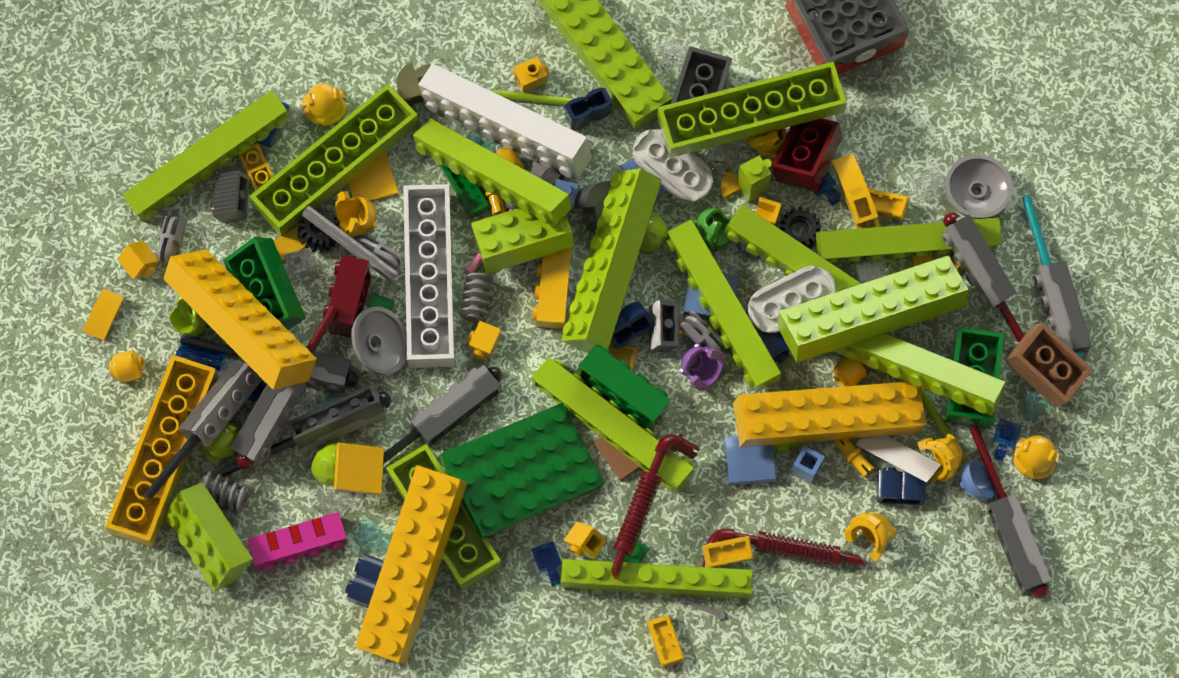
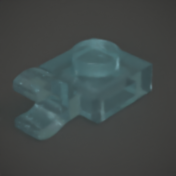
(369, 534)

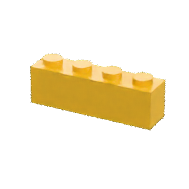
(552, 290)

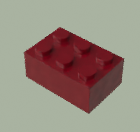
(807, 153)
(348, 293)

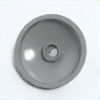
(983, 174)
(380, 340)

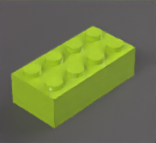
(518, 238)
(208, 536)

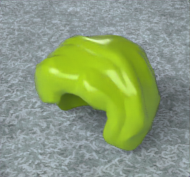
(655, 234)
(186, 319)
(324, 464)

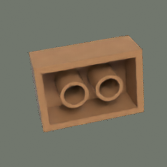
(1048, 365)

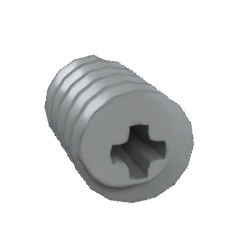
(474, 296)
(225, 493)

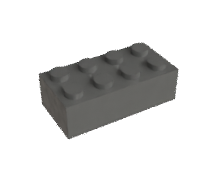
(701, 74)

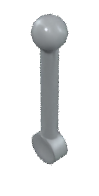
(720, 615)

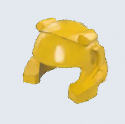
(324, 104)
(767, 143)
(355, 214)
(947, 453)
(1035, 457)
(872, 523)

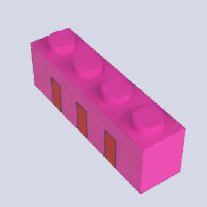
(297, 541)

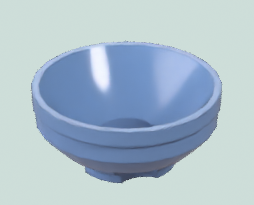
(976, 481)

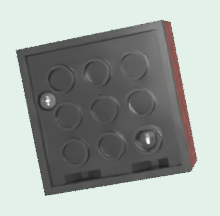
(848, 30)

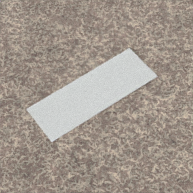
(900, 456)

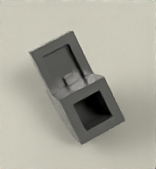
(591, 200)

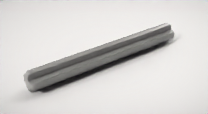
(349, 243)

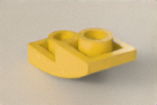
(256, 166)
(103, 314)

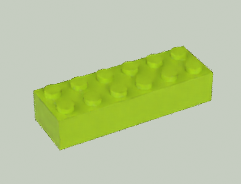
(465, 554)

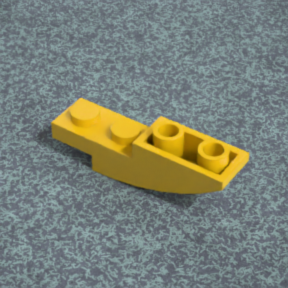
(855, 192)

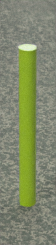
(533, 98)
(937, 419)

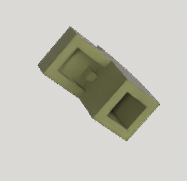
(408, 82)

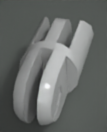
(170, 237)
(383, 252)
(700, 331)

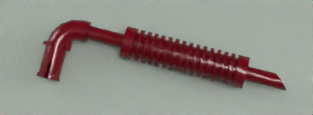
(644, 496)
(789, 547)

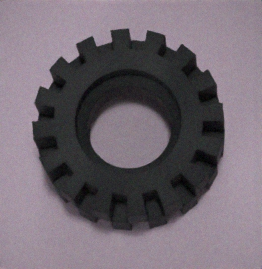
(804, 217)
(313, 240)

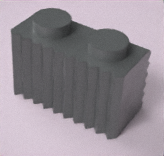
(230, 196)
(664, 334)

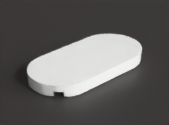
(683, 176)
(787, 292)

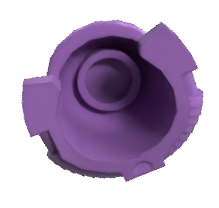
(711, 364)

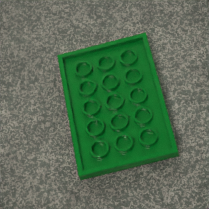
(522, 470)

